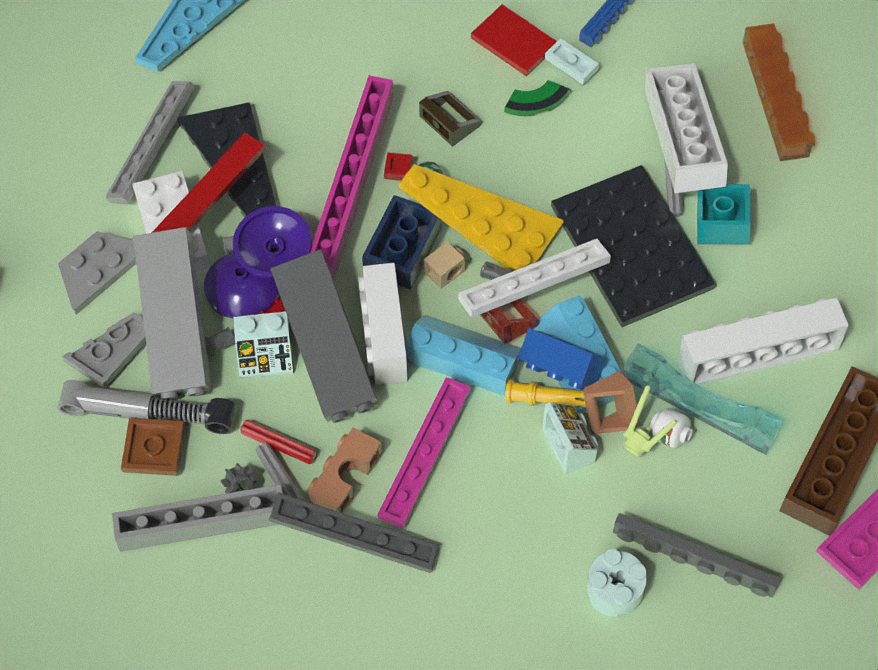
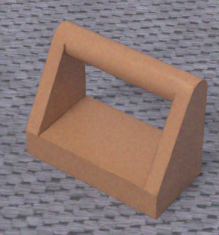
(624, 401)

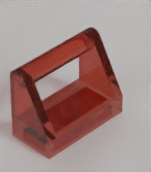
(511, 329)

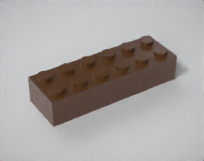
(836, 455)

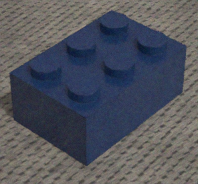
(404, 239)

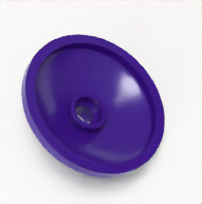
(266, 230)
(235, 294)

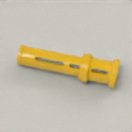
(535, 393)

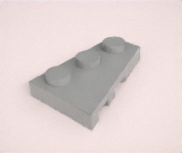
(110, 352)

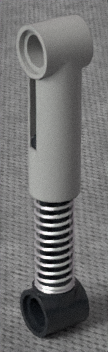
(81, 398)

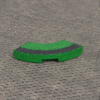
(536, 101)

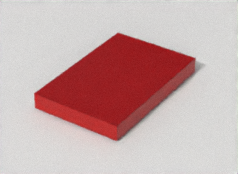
(513, 39)

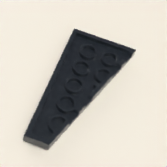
(214, 134)

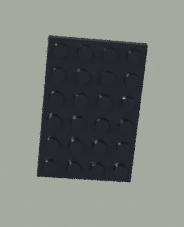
(650, 254)

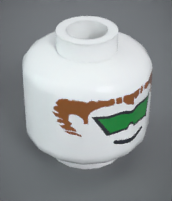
(679, 434)

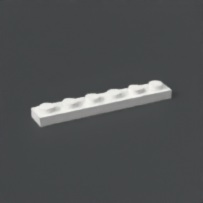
(534, 277)

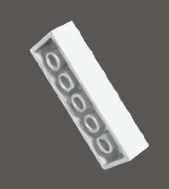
(685, 128)
(762, 341)

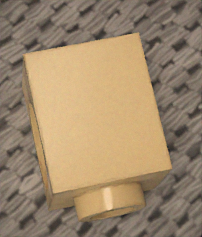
(444, 264)

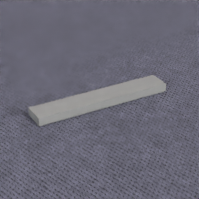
(150, 142)

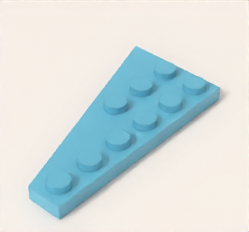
(180, 27)

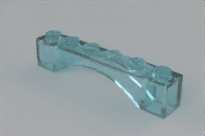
(743, 422)

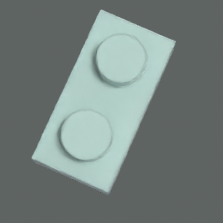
(571, 61)

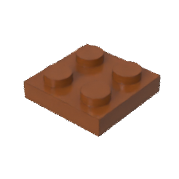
(152, 446)

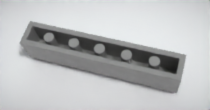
(194, 518)

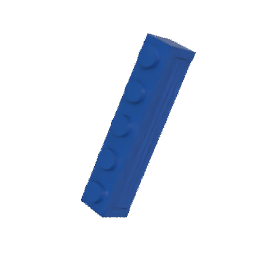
(602, 20)

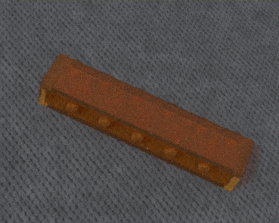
(778, 92)

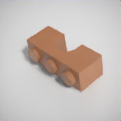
(354, 452)

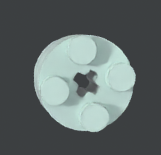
(611, 568)

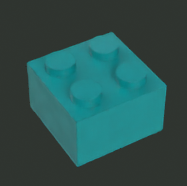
(724, 215)

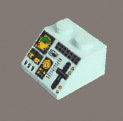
(263, 345)
(569, 436)

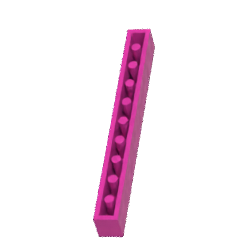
(353, 171)

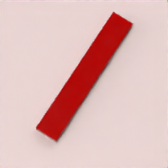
(213, 185)

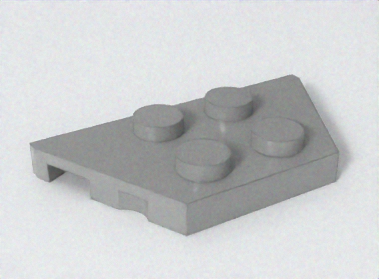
(95, 267)

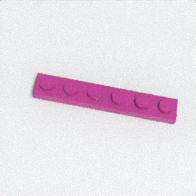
(424, 453)

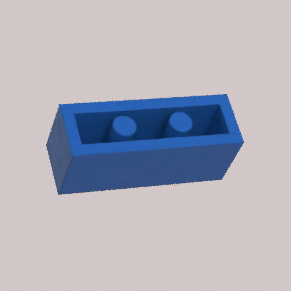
(561, 359)

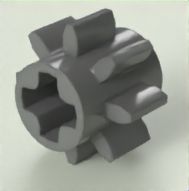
(234, 475)

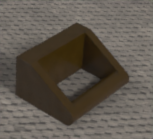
(443, 124)

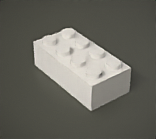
(157, 199)
(382, 324)

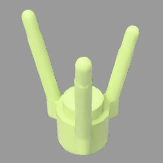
(638, 441)

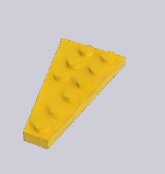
(496, 225)

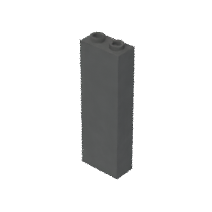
(324, 336)

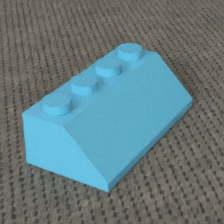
(574, 324)
(461, 354)

